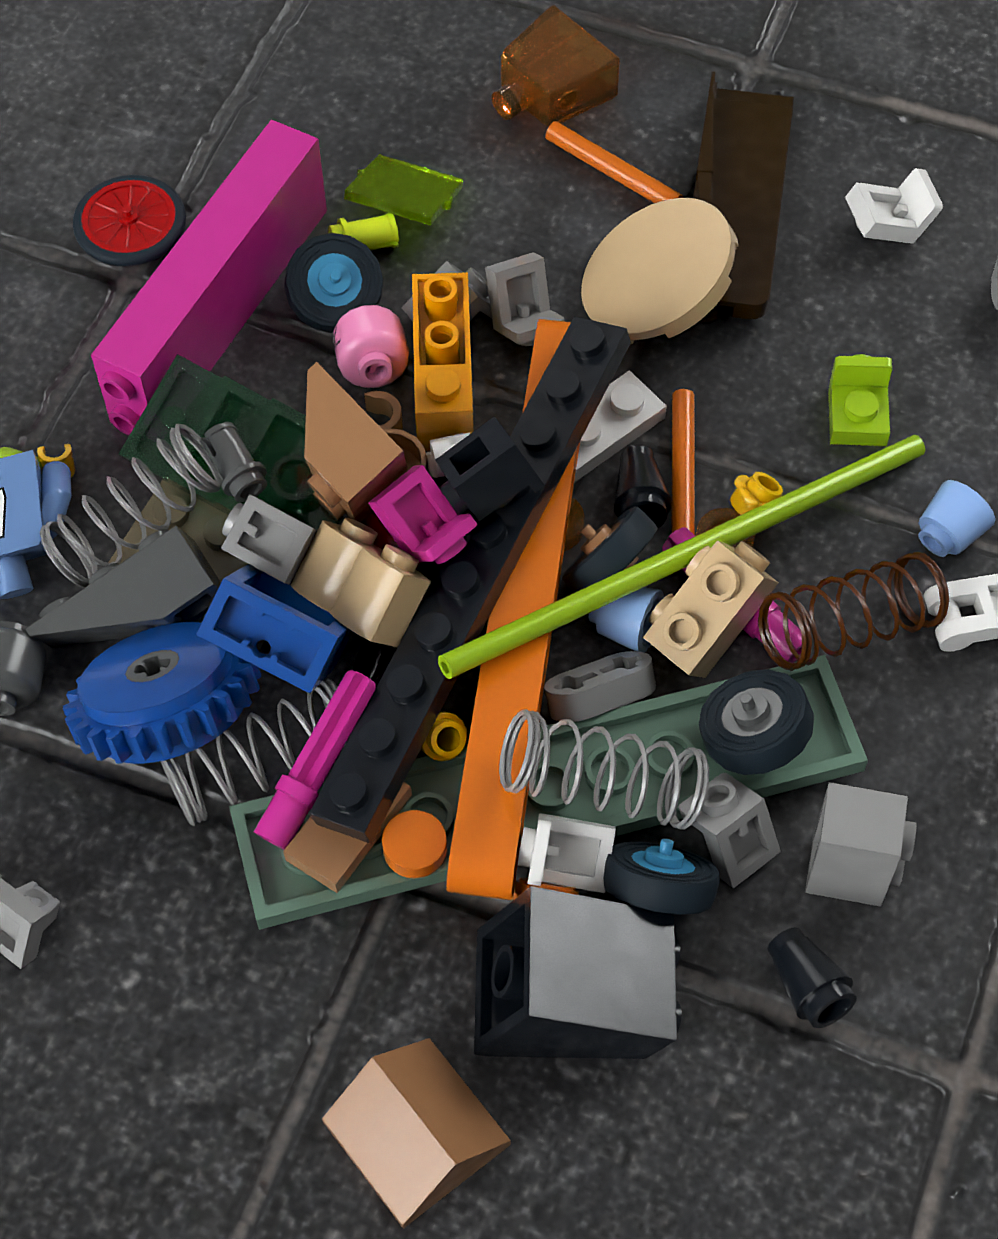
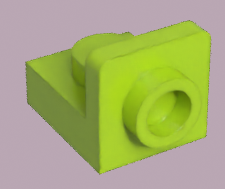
(859, 400)

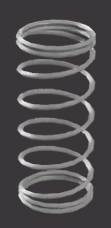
(182, 460)
(670, 786)
(197, 812)

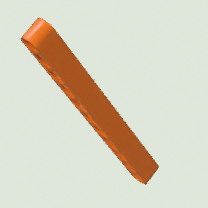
(488, 817)

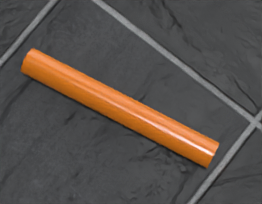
(609, 164)
(683, 460)

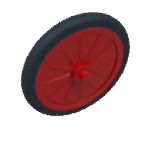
(129, 220)

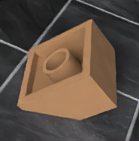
(346, 449)

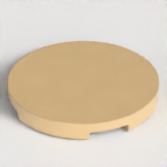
(660, 269)

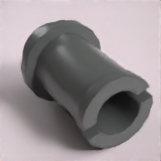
(234, 462)

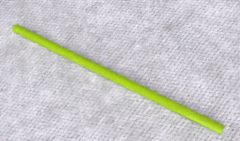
(675, 558)

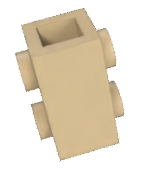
(710, 607)

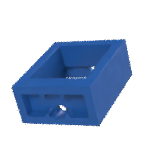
(260, 607)

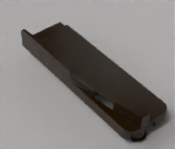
(744, 179)

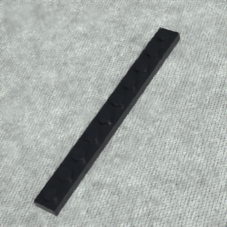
(467, 589)

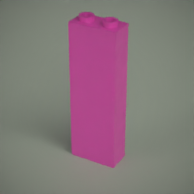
(215, 271)

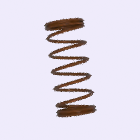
(807, 621)

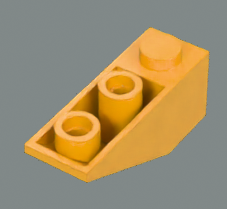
(442, 356)

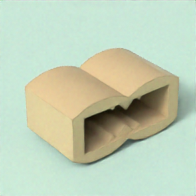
(361, 583)

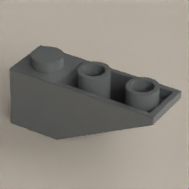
(152, 588)

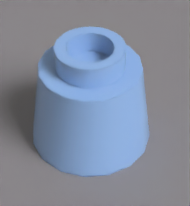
(954, 519)
(628, 618)

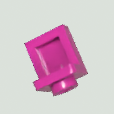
(422, 517)

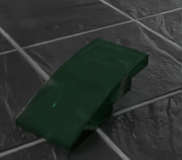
(267, 428)

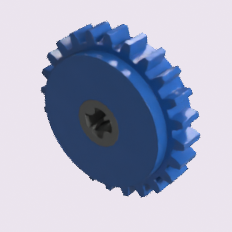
(158, 695)

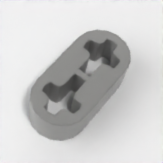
(600, 686)

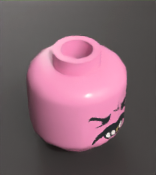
(370, 341)

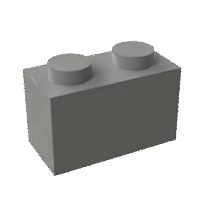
(859, 844)

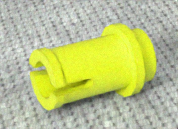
(373, 232)

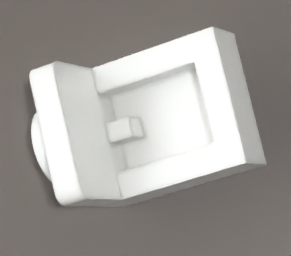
(895, 212)
(566, 852)

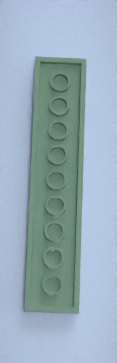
(287, 894)

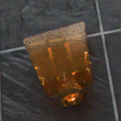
(555, 71)

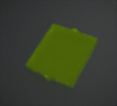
(404, 189)

